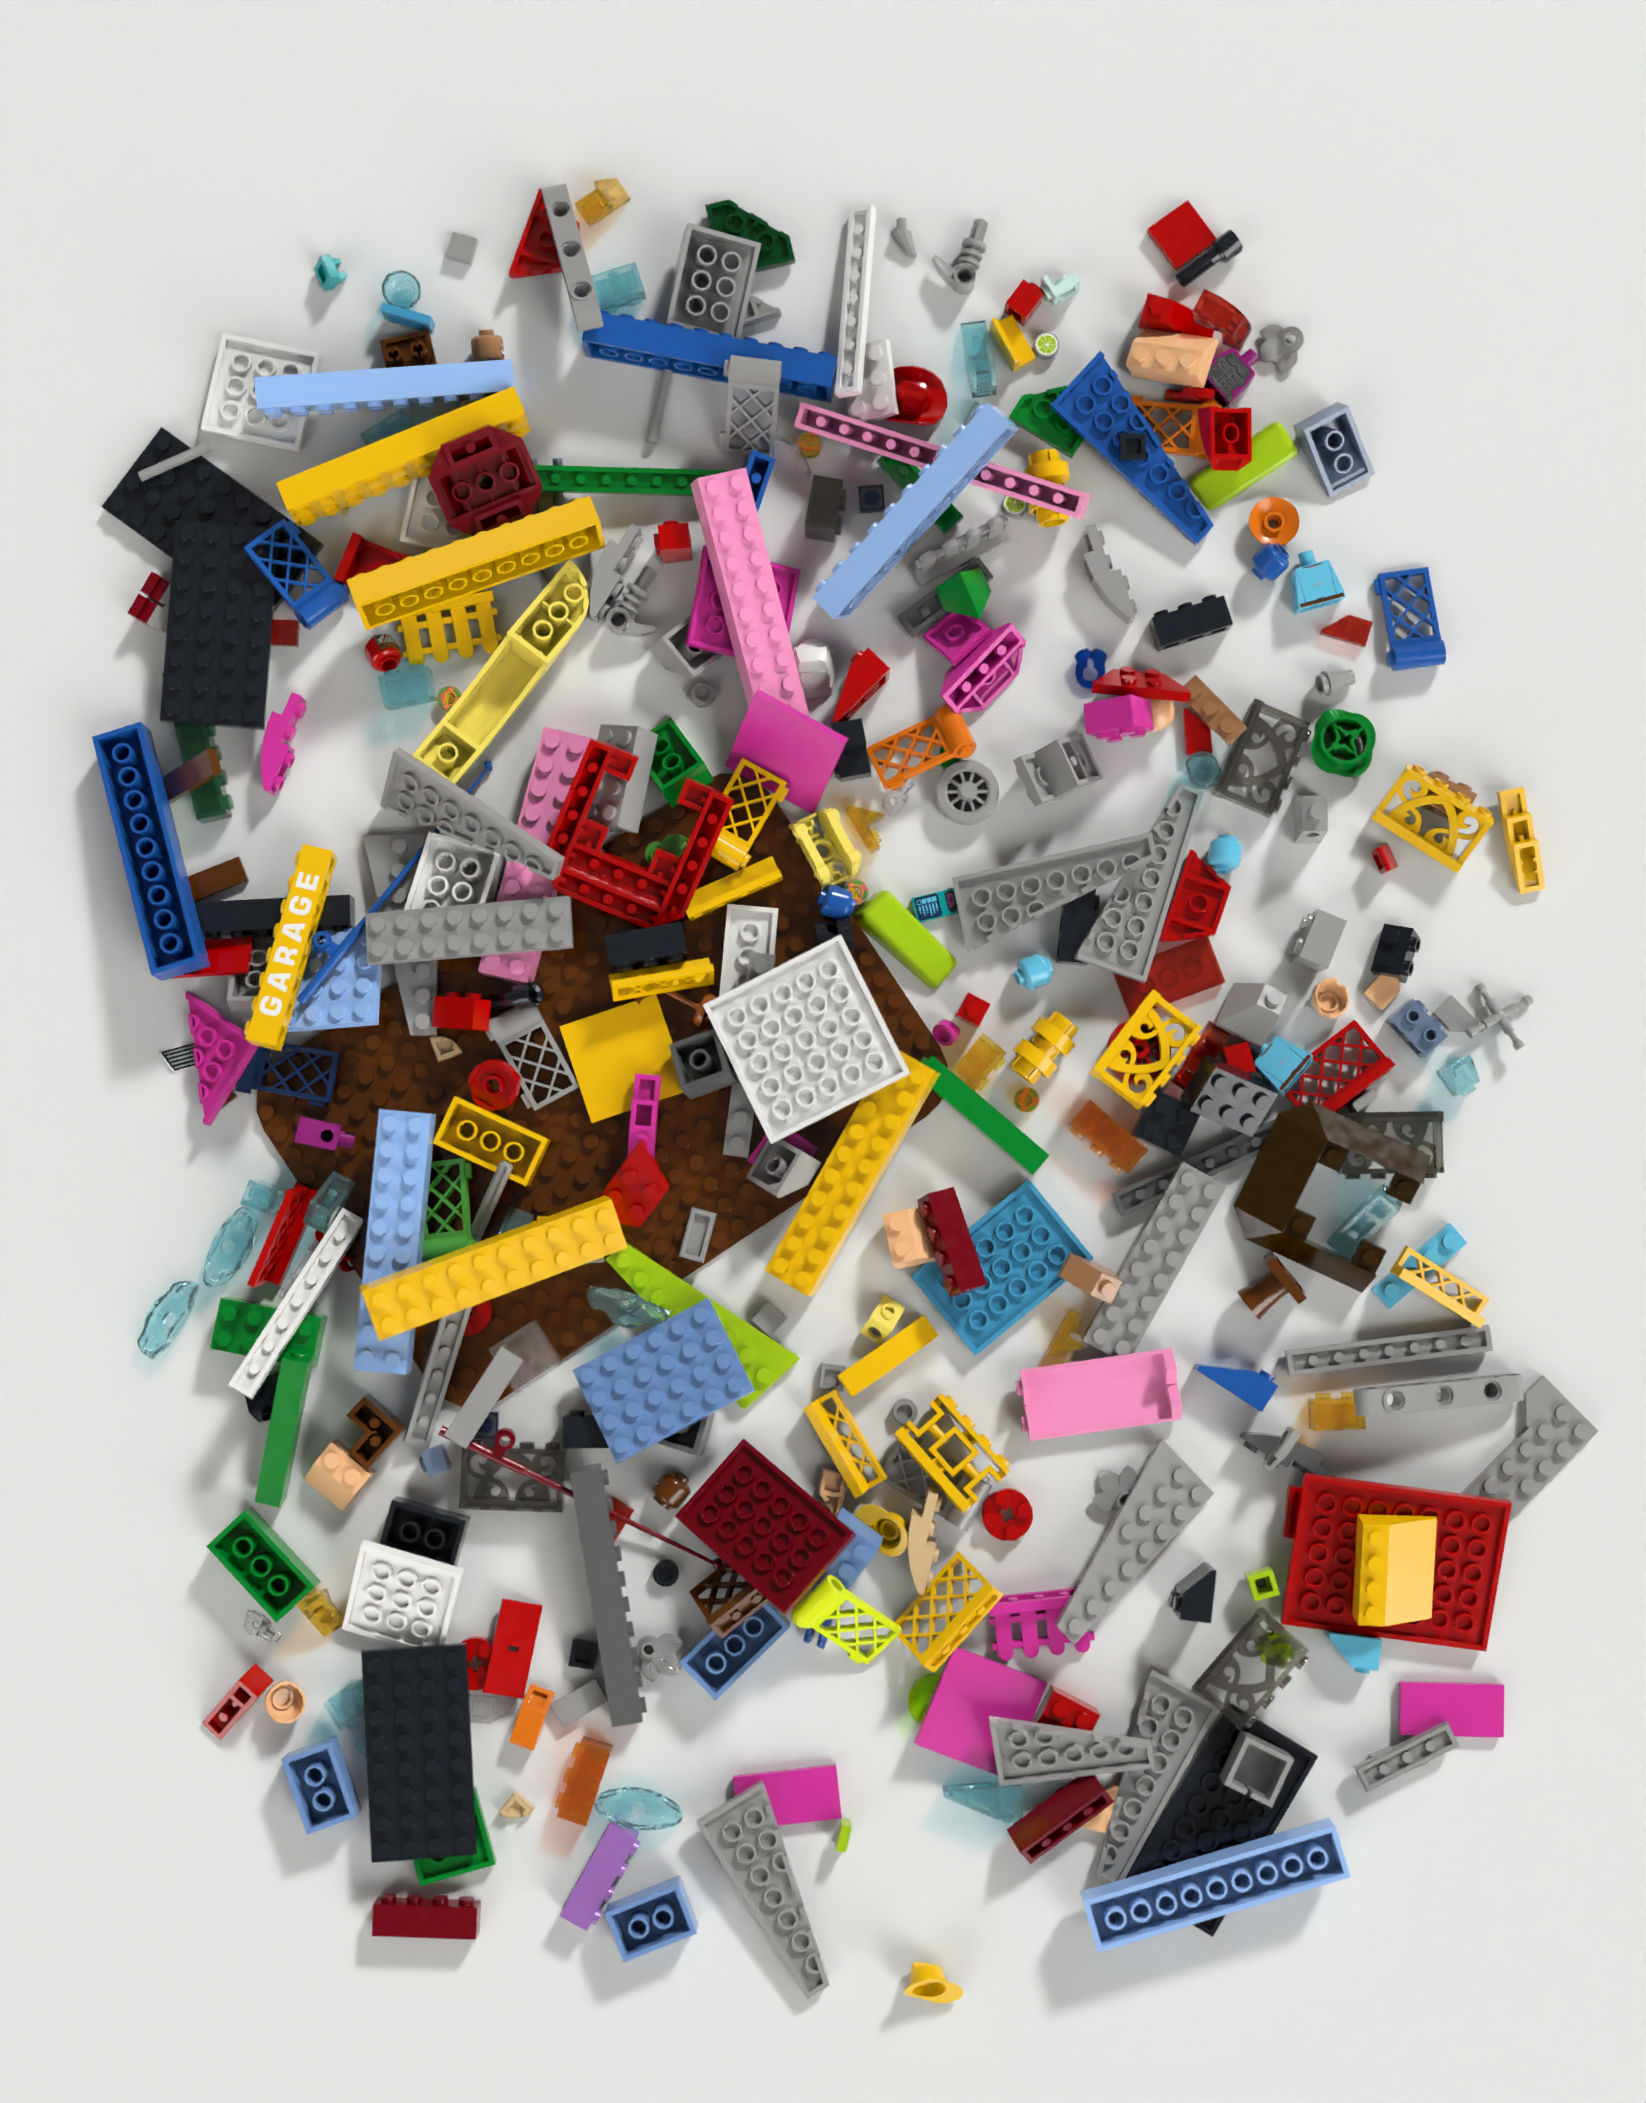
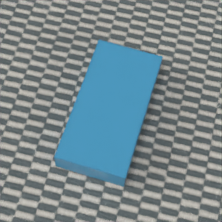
(407, 317)

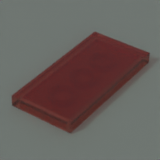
(1174, 975)

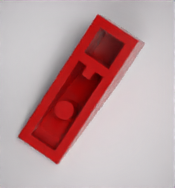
(1170, 316)
(237, 1701)

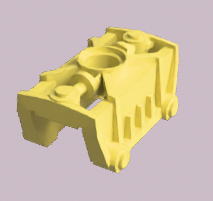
(834, 840)

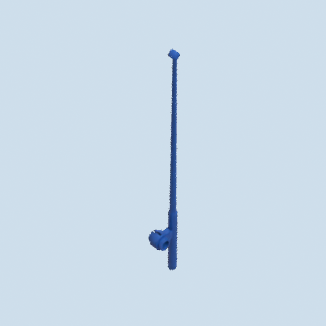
(337, 952)

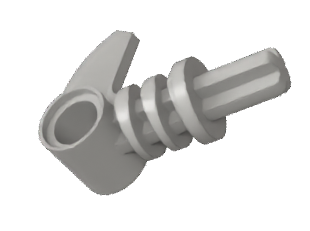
(968, 262)
(628, 606)

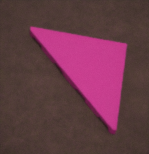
(218, 1054)

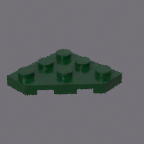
(730, 219)

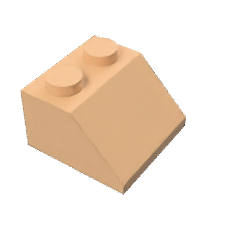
(907, 1238)
(338, 1475)

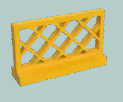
(963, 1621)

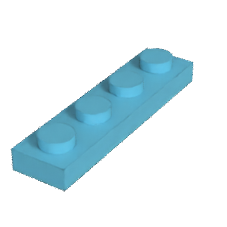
(1436, 1249)

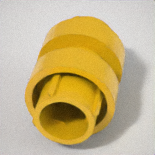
(1048, 466)
(1037, 1055)

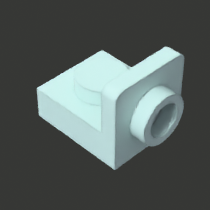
(1063, 288)

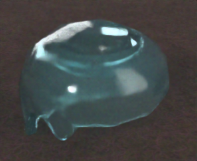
(401, 289)
(1201, 770)

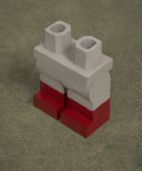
(148, 611)

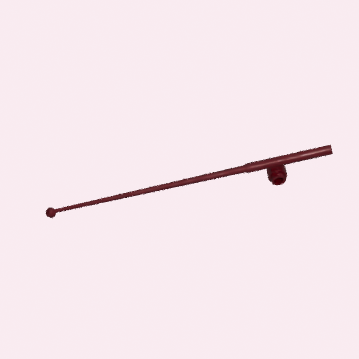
(498, 1456)

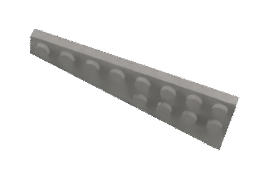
(438, 802)
(1018, 893)
(1175, 1724)

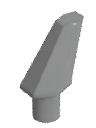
(905, 238)

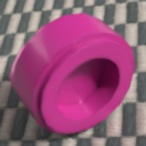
(946, 1032)

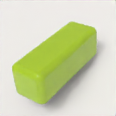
(1270, 450)
(905, 938)

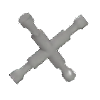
(1499, 1016)

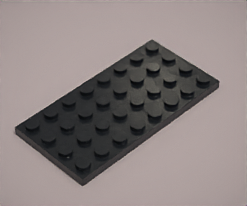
(198, 494)
(218, 628)
(419, 1752)
(1211, 1816)

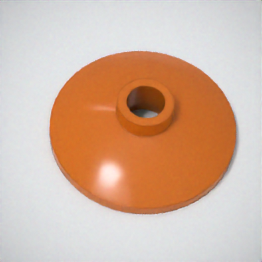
(1276, 510)

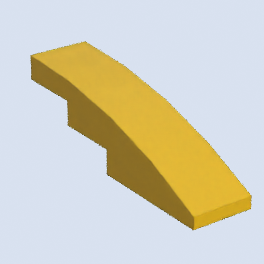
(1520, 840)
(887, 1355)

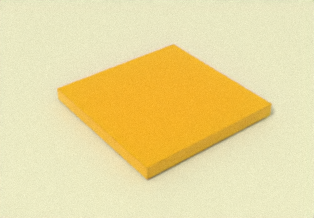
(614, 1047)

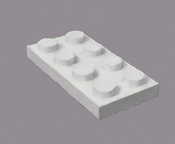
(745, 931)

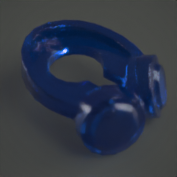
(1097, 656)

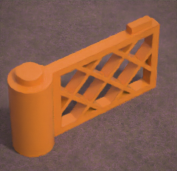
(1195, 442)
(953, 737)

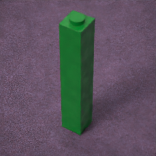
(986, 1118)
(284, 1427)

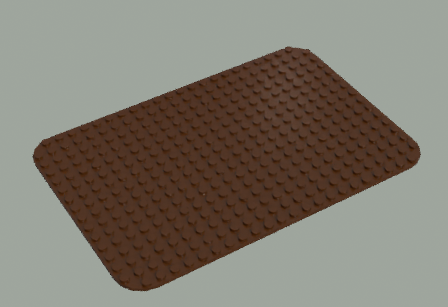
(400, 1072)

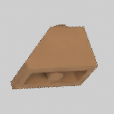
(1090, 1277)

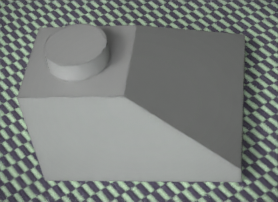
(677, 657)
(1251, 1011)
(782, 1168)

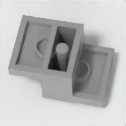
(1057, 769)

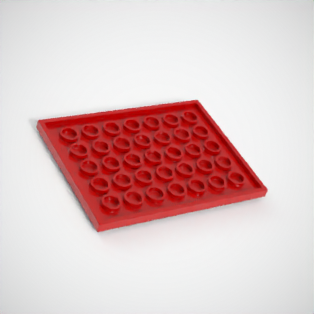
(1466, 1563)

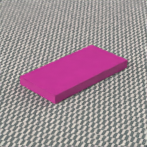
(1467, 1707)
(798, 1793)

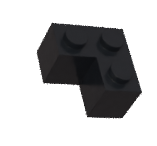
(854, 758)

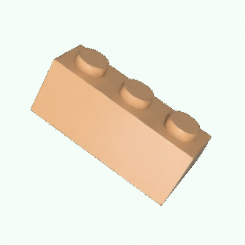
(1171, 357)

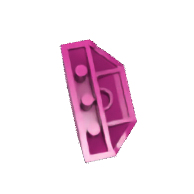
(984, 671)

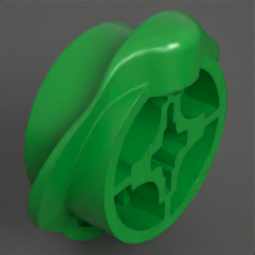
(1332, 721)

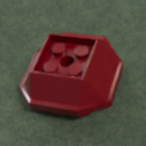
(481, 452)

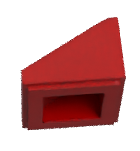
(1384, 859)

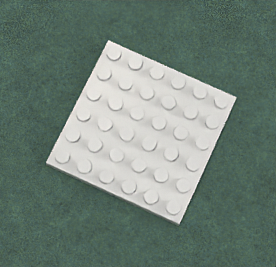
(806, 1039)

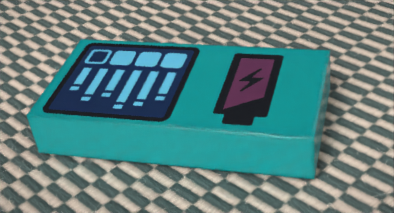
(935, 905)

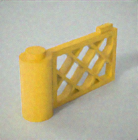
(729, 847)

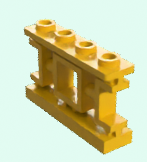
(936, 1467)

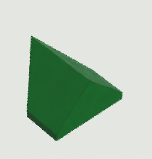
(964, 593)

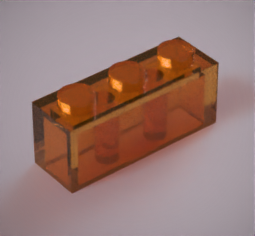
(1107, 1138)
(583, 1780)

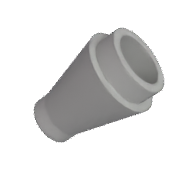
(1333, 681)

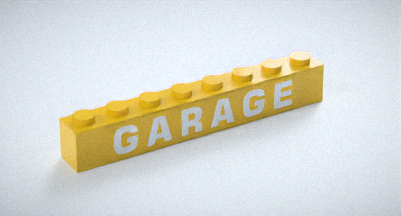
(291, 947)

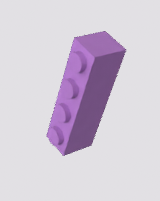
(599, 1874)

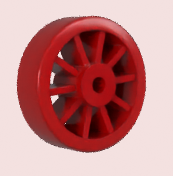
(1143, 1051)

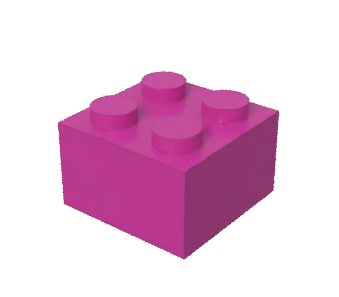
(1118, 718)

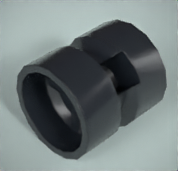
(827, 931)

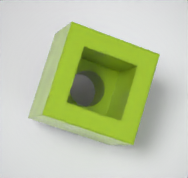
(1269, 1587)

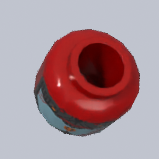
(382, 652)

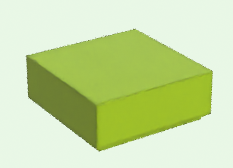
(843, 1835)

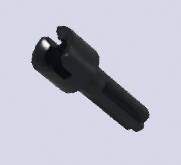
(1222, 250)
(522, 997)

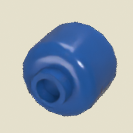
(1270, 561)
(836, 902)

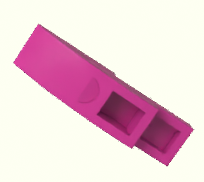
(275, 753)
(644, 1111)

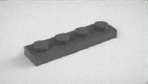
(929, 608)

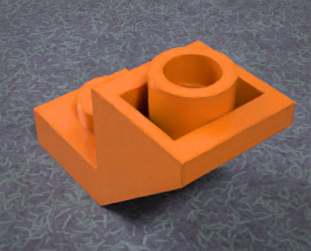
(531, 1717)

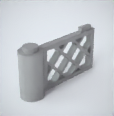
(751, 375)
(510, 1027)
(949, 1512)

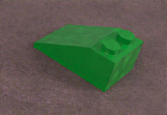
(675, 761)

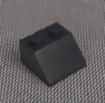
(1195, 1595)

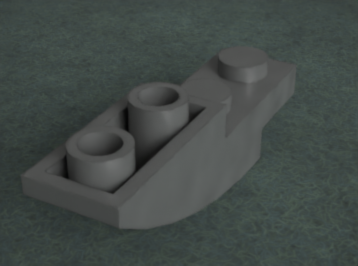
(1303, 1456)

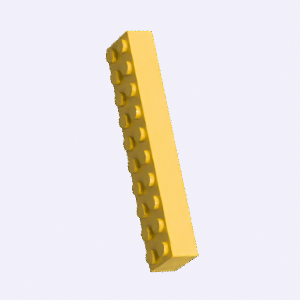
(393, 459)
(477, 562)
(849, 1179)
(493, 1267)

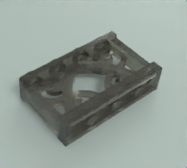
(1232, 777)
(1418, 1122)
(539, 1502)
(1216, 1676)

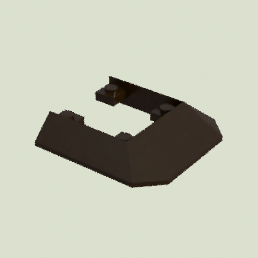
(1283, 1169)

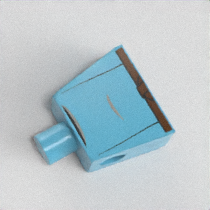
(1314, 584)
(1281, 1063)

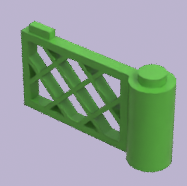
(446, 1242)

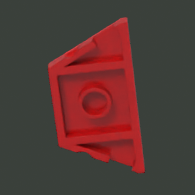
(536, 249)
(1143, 684)
(1196, 903)
(636, 1187)

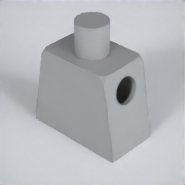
(1310, 817)

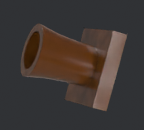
(1271, 1287)

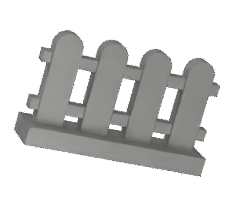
(960, 551)

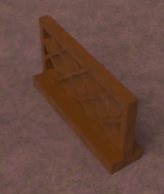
(733, 1610)

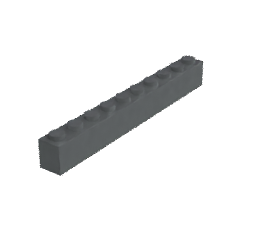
(606, 1594)

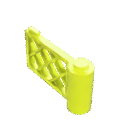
(821, 1605)

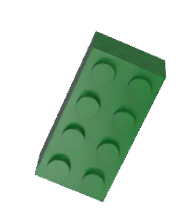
(242, 1322)
(263, 1564)

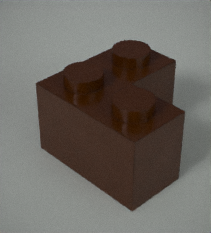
(380, 1430)

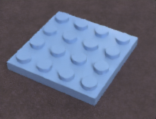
(347, 994)

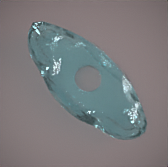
(239, 1228)
(614, 1304)
(156, 1334)
(617, 1804)

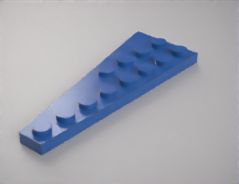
(1102, 410)

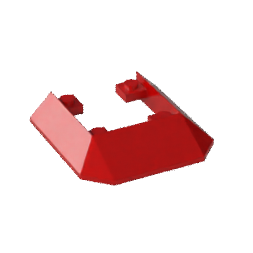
(618, 885)

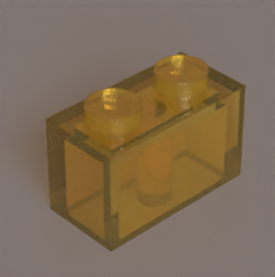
(979, 1062)
(1333, 1413)

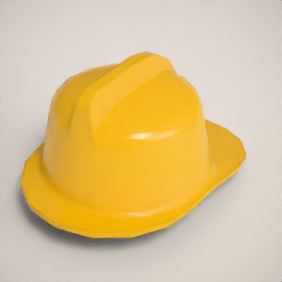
(888, 1525)
(930, 1984)

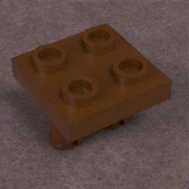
(408, 350)

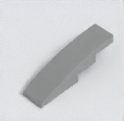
(483, 1397)

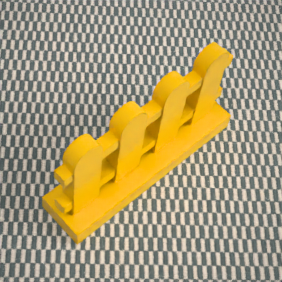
(460, 621)

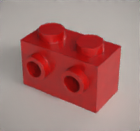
(673, 542)
(460, 1012)

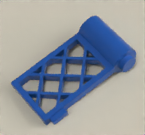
(317, 602)
(1416, 651)

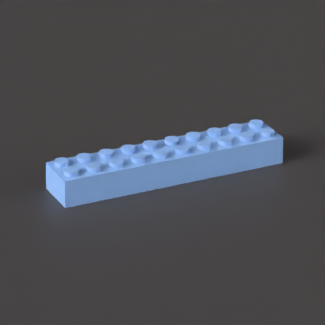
(381, 388)
(915, 511)
(395, 1226)
(1215, 1884)

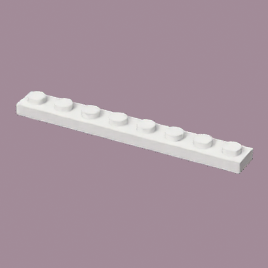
(855, 301)
(296, 1303)

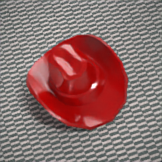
(919, 396)

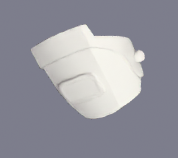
(815, 668)

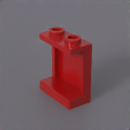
(364, 557)

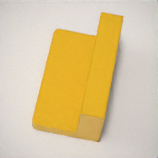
(1012, 342)

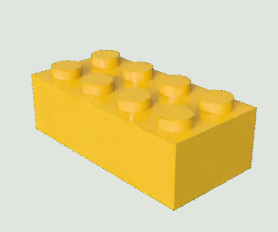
(491, 1139)

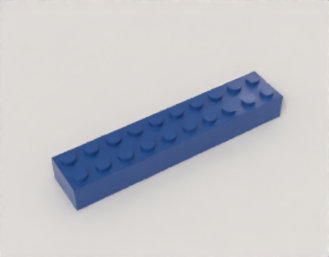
(704, 354)
(150, 852)

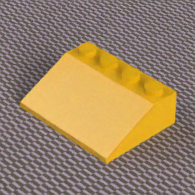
(1393, 1569)

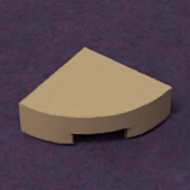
(445, 1048)
(516, 1807)

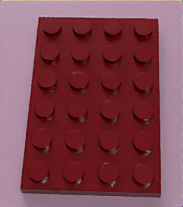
(765, 1526)

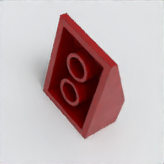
(863, 680)
(1066, 1711)

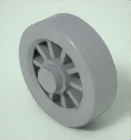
(966, 792)

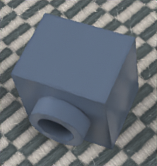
(435, 1460)

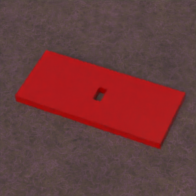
(226, 957)
(509, 1669)

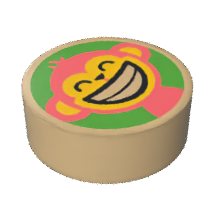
(859, 891)

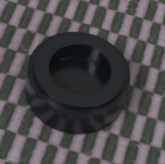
(665, 1572)

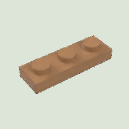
(1214, 711)

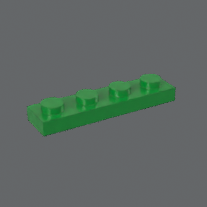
(903, 475)

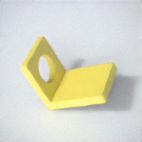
(883, 1318)

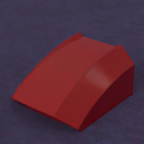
(1226, 436)

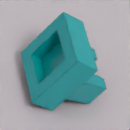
(327, 272)

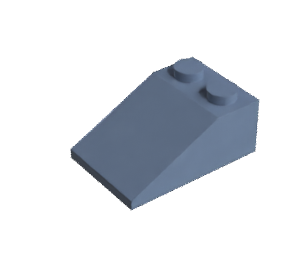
(1334, 448)

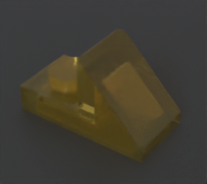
(602, 201)
(862, 820)
(1061, 1341)
(321, 1612)

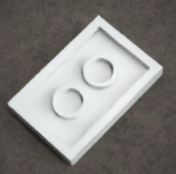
(878, 386)

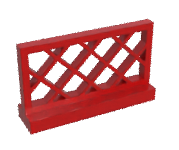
(1353, 1087)
(283, 1237)

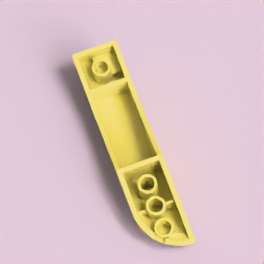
(508, 676)

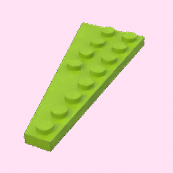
(760, 1355)

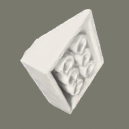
(454, 874)

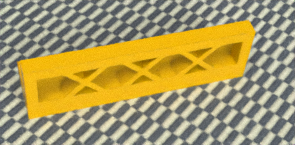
(733, 887)
(661, 979)
(1440, 1295)
(837, 1447)

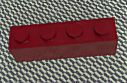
(951, 1242)
(1059, 1816)
(426, 1917)

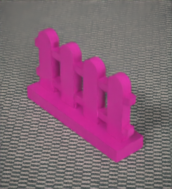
(1026, 1605)

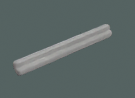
(490, 1200)

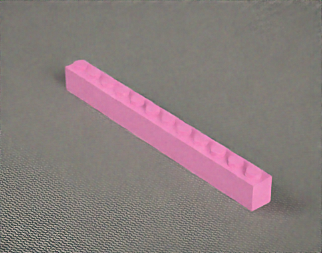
(920, 453)

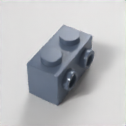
(1417, 1027)

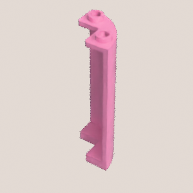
(1099, 1394)

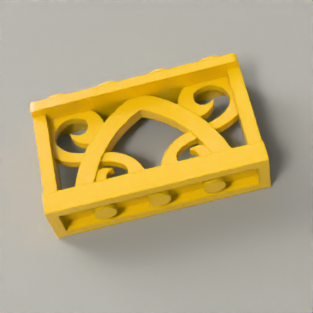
(1440, 851)
(1146, 1015)

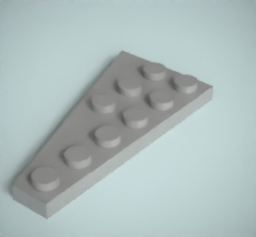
(1046, 1752)

